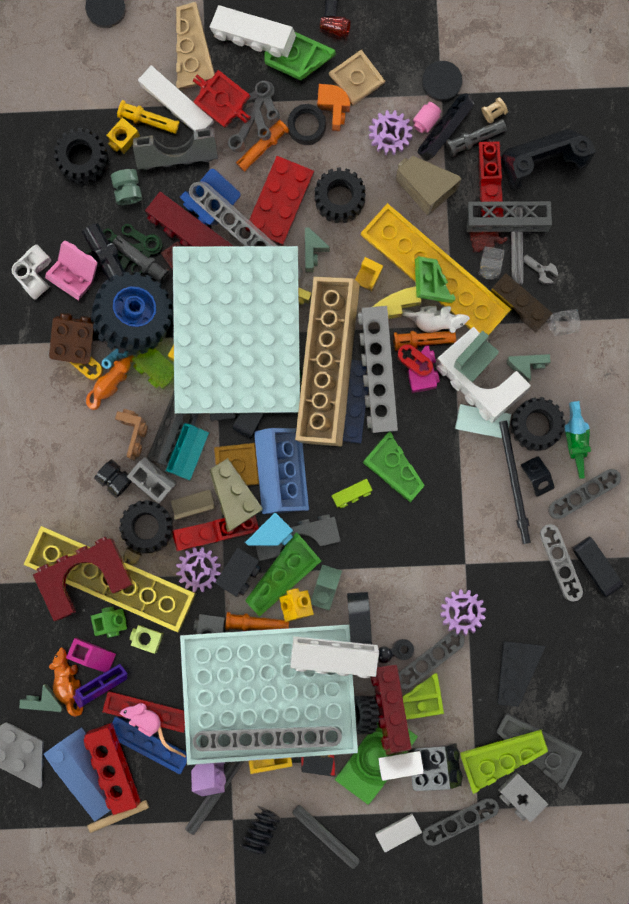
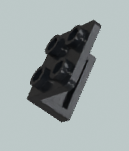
(439, 767)

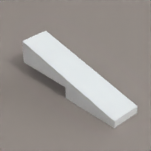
(174, 100)

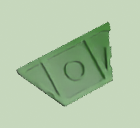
(303, 57)

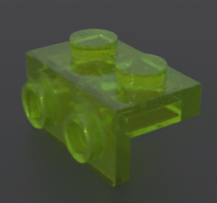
(156, 367)

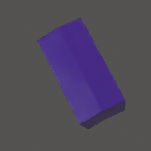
(101, 688)

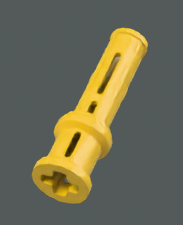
(138, 111)

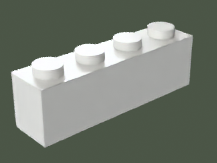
(252, 31)
(334, 657)

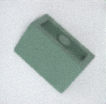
(476, 357)

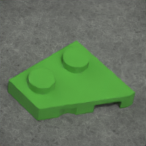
(431, 281)

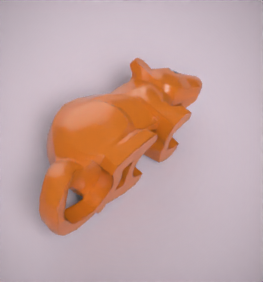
(107, 384)
(65, 683)

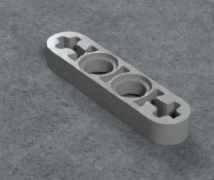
(557, 564)

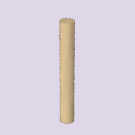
(115, 818)

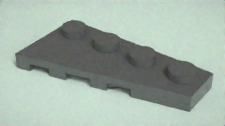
(557, 762)

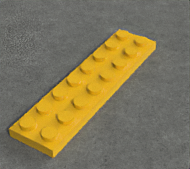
(404, 243)

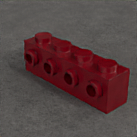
(391, 710)

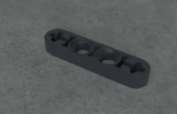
(446, 126)

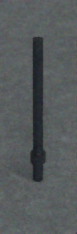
(522, 521)

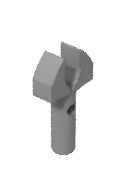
(542, 270)

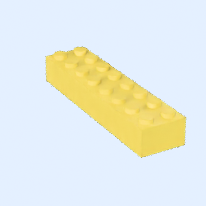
(148, 597)

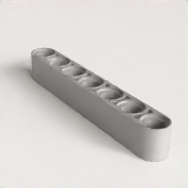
(221, 215)
(277, 743)

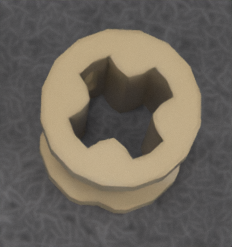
(487, 111)

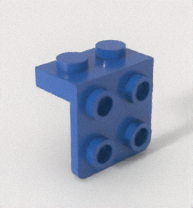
(221, 185)

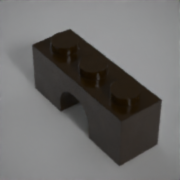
(529, 308)

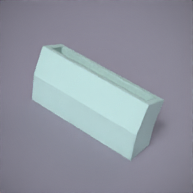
(471, 421)

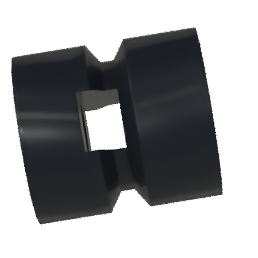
(112, 477)

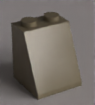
(426, 183)

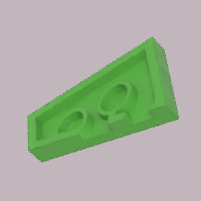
(393, 467)

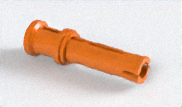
(277, 131)
(422, 339)
(246, 622)

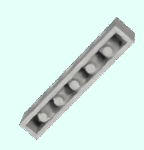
(388, 421)

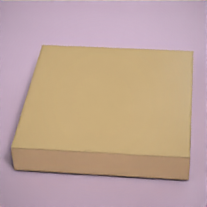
(357, 77)

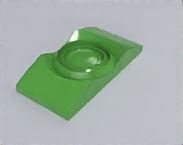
(362, 771)

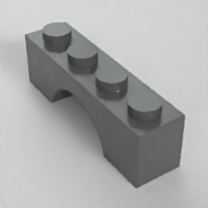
(151, 153)
(322, 531)

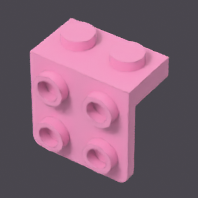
(73, 271)

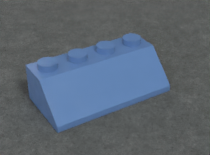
(281, 471)

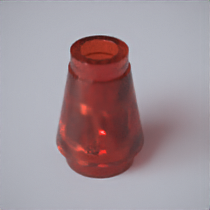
(336, 25)

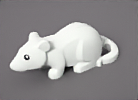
(433, 320)

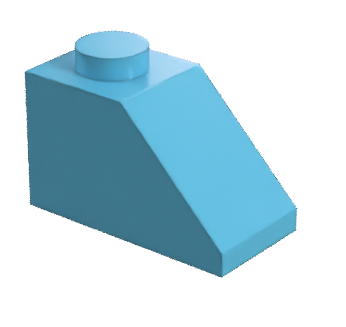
(271, 533)

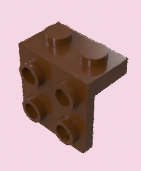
(71, 339)

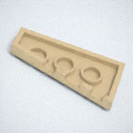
(191, 47)

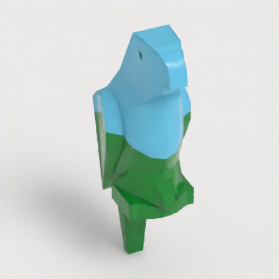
(577, 437)

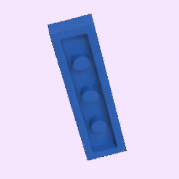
(149, 746)

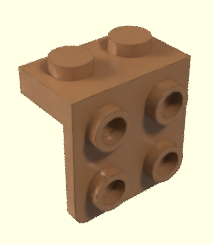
(140, 430)

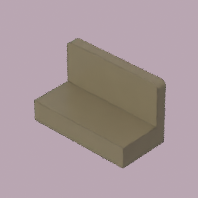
(193, 505)

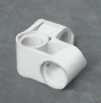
(35, 261)

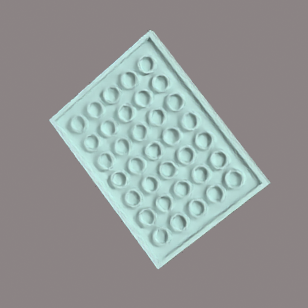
(236, 329)
(249, 684)

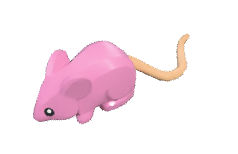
(147, 722)

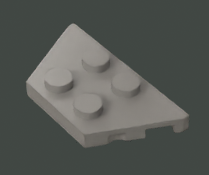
(21, 754)

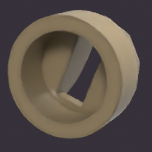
(132, 555)

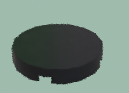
(105, 12)
(442, 80)

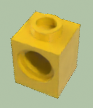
(122, 127)

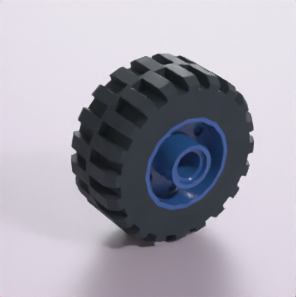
(131, 313)

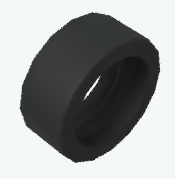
(304, 109)

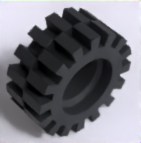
(366, 714)

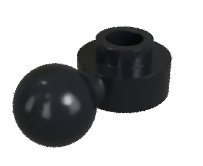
(386, 653)

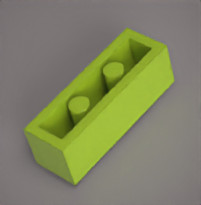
(352, 493)

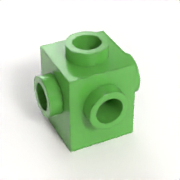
(109, 622)

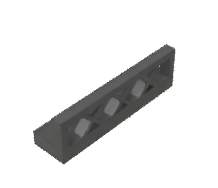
(512, 223)
(165, 437)

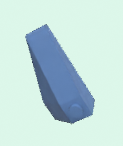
(74, 767)

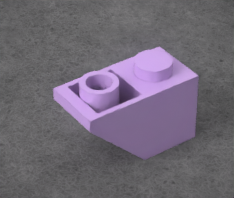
(208, 778)

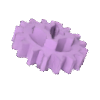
(383, 137)
(207, 571)
(468, 618)

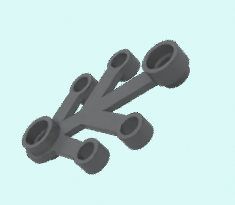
(256, 115)

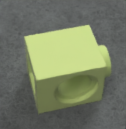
(156, 638)

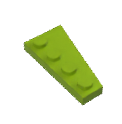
(497, 759)

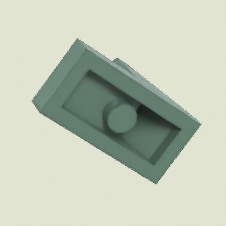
(313, 244)
(523, 363)
(325, 587)
(47, 703)

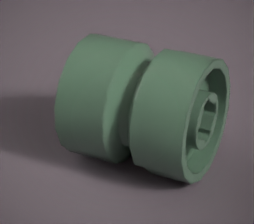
(126, 184)

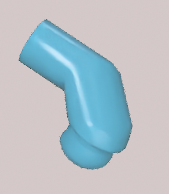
(109, 360)

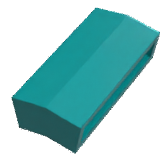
(187, 451)

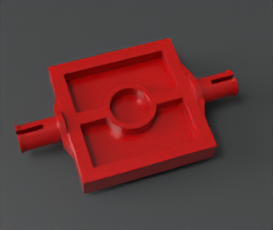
(221, 98)

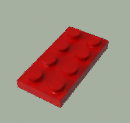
(280, 199)

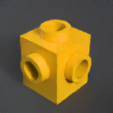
(296, 605)

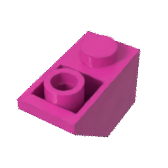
(426, 383)
(90, 655)

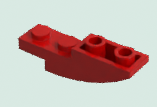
(490, 175)
(211, 533)

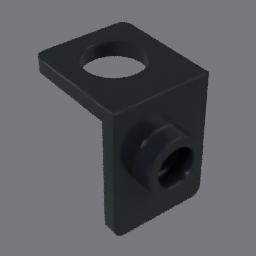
(538, 473)

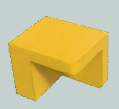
(369, 273)

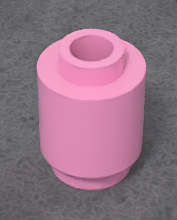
(426, 117)

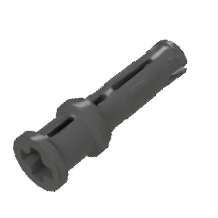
(467, 140)
(147, 265)

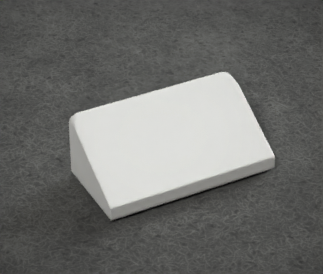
(401, 765)
(398, 832)

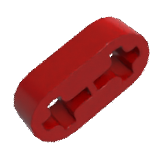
(418, 356)

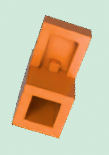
(336, 100)

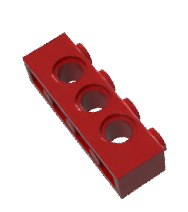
(115, 757)

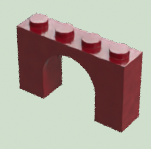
(52, 579)

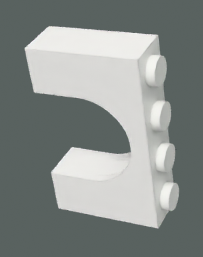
(490, 402)

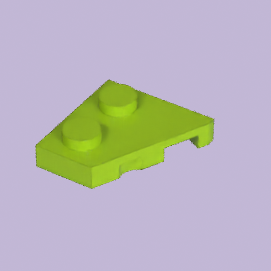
(424, 699)

